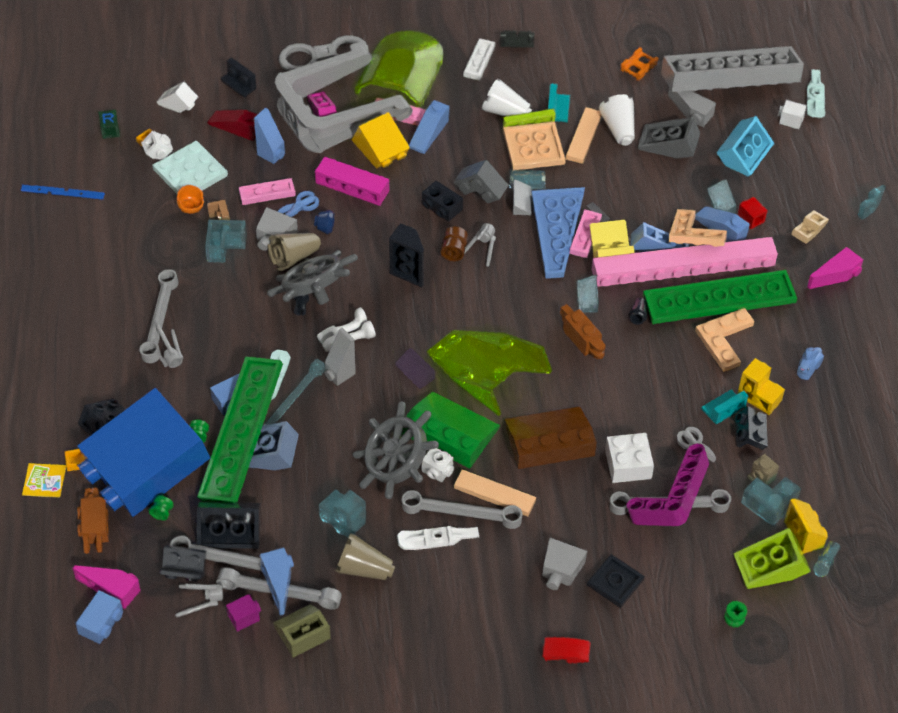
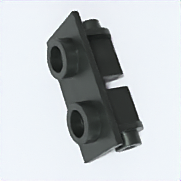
(511, 39)

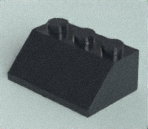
(406, 255)
(228, 525)

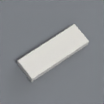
(479, 59)

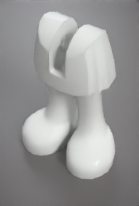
(360, 322)

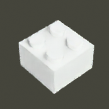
(629, 457)

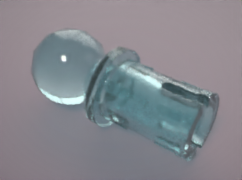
(821, 567)

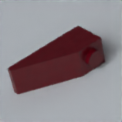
(235, 122)

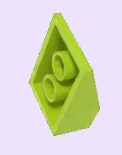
(772, 560)

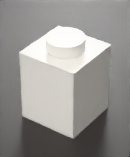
(792, 114)

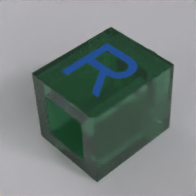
(109, 124)

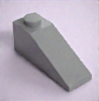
(693, 106)
(341, 358)

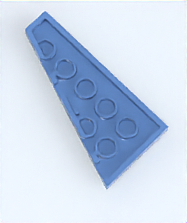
(556, 222)

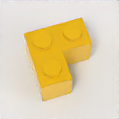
(760, 390)

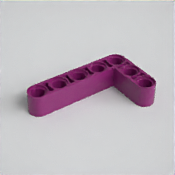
(677, 507)

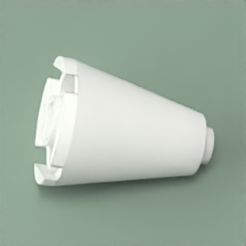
(505, 101)
(619, 117)

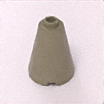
(292, 248)
(364, 560)

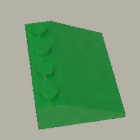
(454, 428)

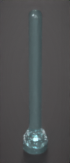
(316, 368)

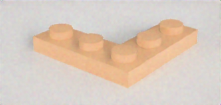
(684, 233)
(713, 334)

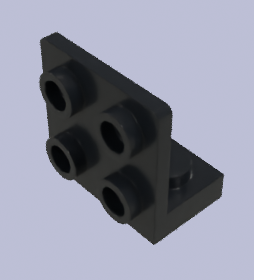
(99, 414)

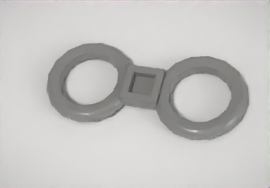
(317, 53)

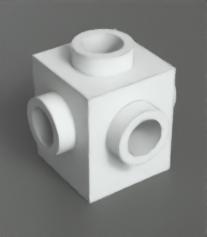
(157, 145)
(437, 464)

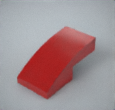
(566, 648)

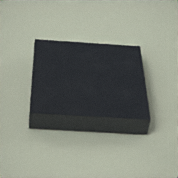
(615, 581)

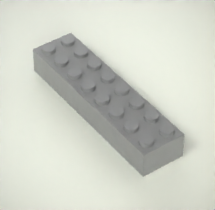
(731, 69)

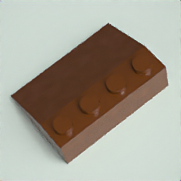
(550, 437)

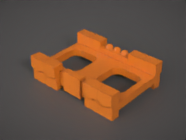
(634, 61)

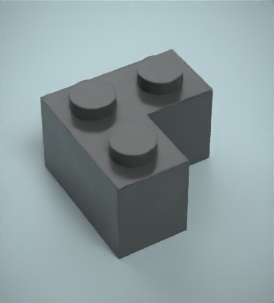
(483, 179)

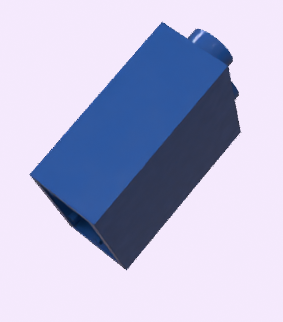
(141, 453)

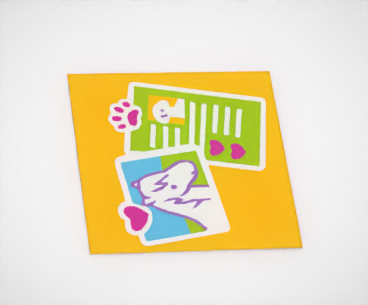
(44, 480)

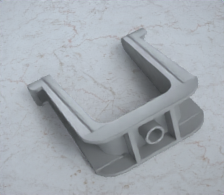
(324, 132)

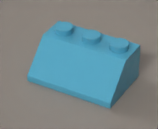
(745, 146)

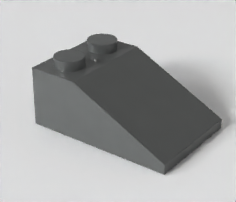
(671, 138)

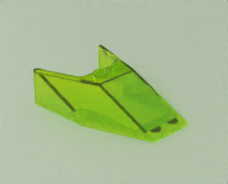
(485, 360)

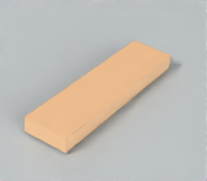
(584, 135)
(494, 492)

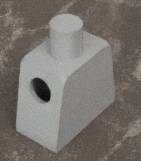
(274, 223)
(562, 563)

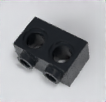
(442, 201)

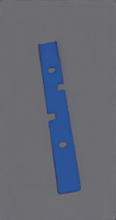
(60, 191)

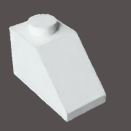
(178, 98)

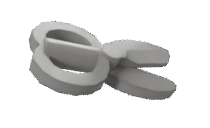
(691, 440)

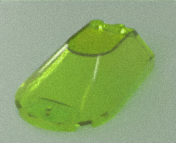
(404, 63)

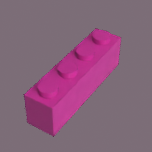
(352, 181)

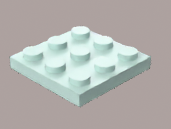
(190, 167)

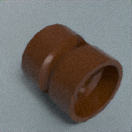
(454, 243)

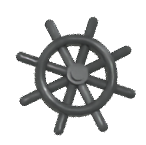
(313, 276)
(395, 450)

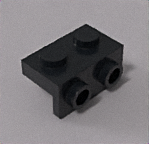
(751, 428)

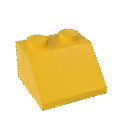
(805, 526)

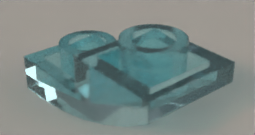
(869, 206)

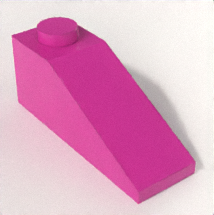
(321, 104)
(837, 270)
(110, 581)

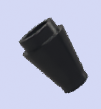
(638, 312)

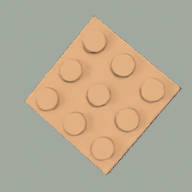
(533, 145)

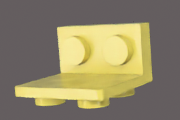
(610, 239)

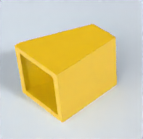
(381, 141)

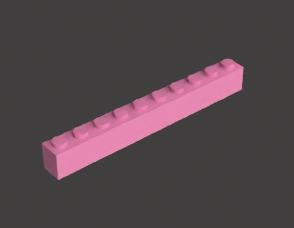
(684, 261)

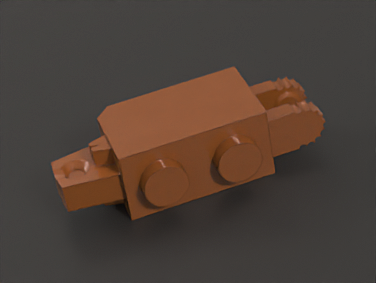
(582, 332)
(93, 520)

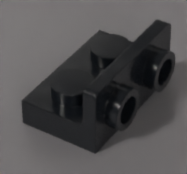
(239, 78)
(183, 563)

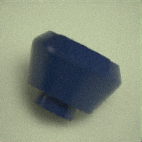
(325, 221)

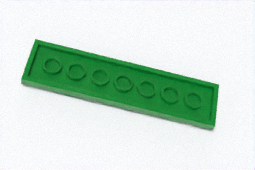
(719, 296)
(240, 430)

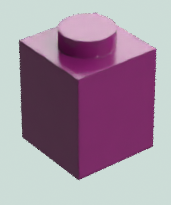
(243, 612)

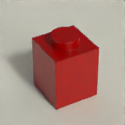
(752, 212)

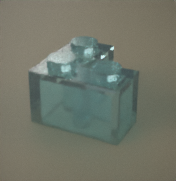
(224, 235)
(769, 502)
(343, 512)

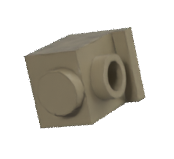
(764, 469)

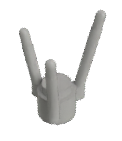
(485, 234)
(172, 356)
(212, 592)

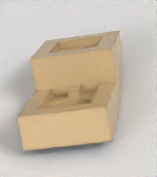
(811, 226)

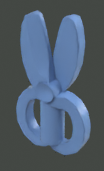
(293, 209)

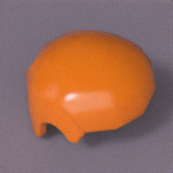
(190, 199)

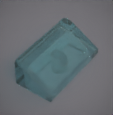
(535, 179)
(722, 197)
(588, 294)

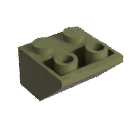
(303, 630)

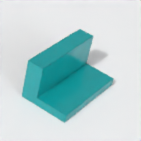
(559, 103)
(725, 405)

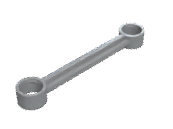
(159, 316)
(700, 501)
(461, 509)
(221, 555)
(327, 597)

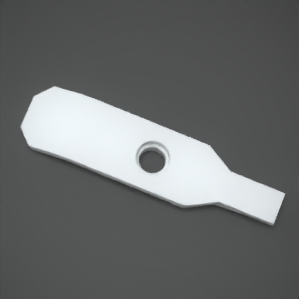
(425, 538)

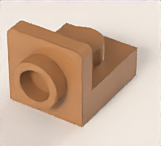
(218, 209)

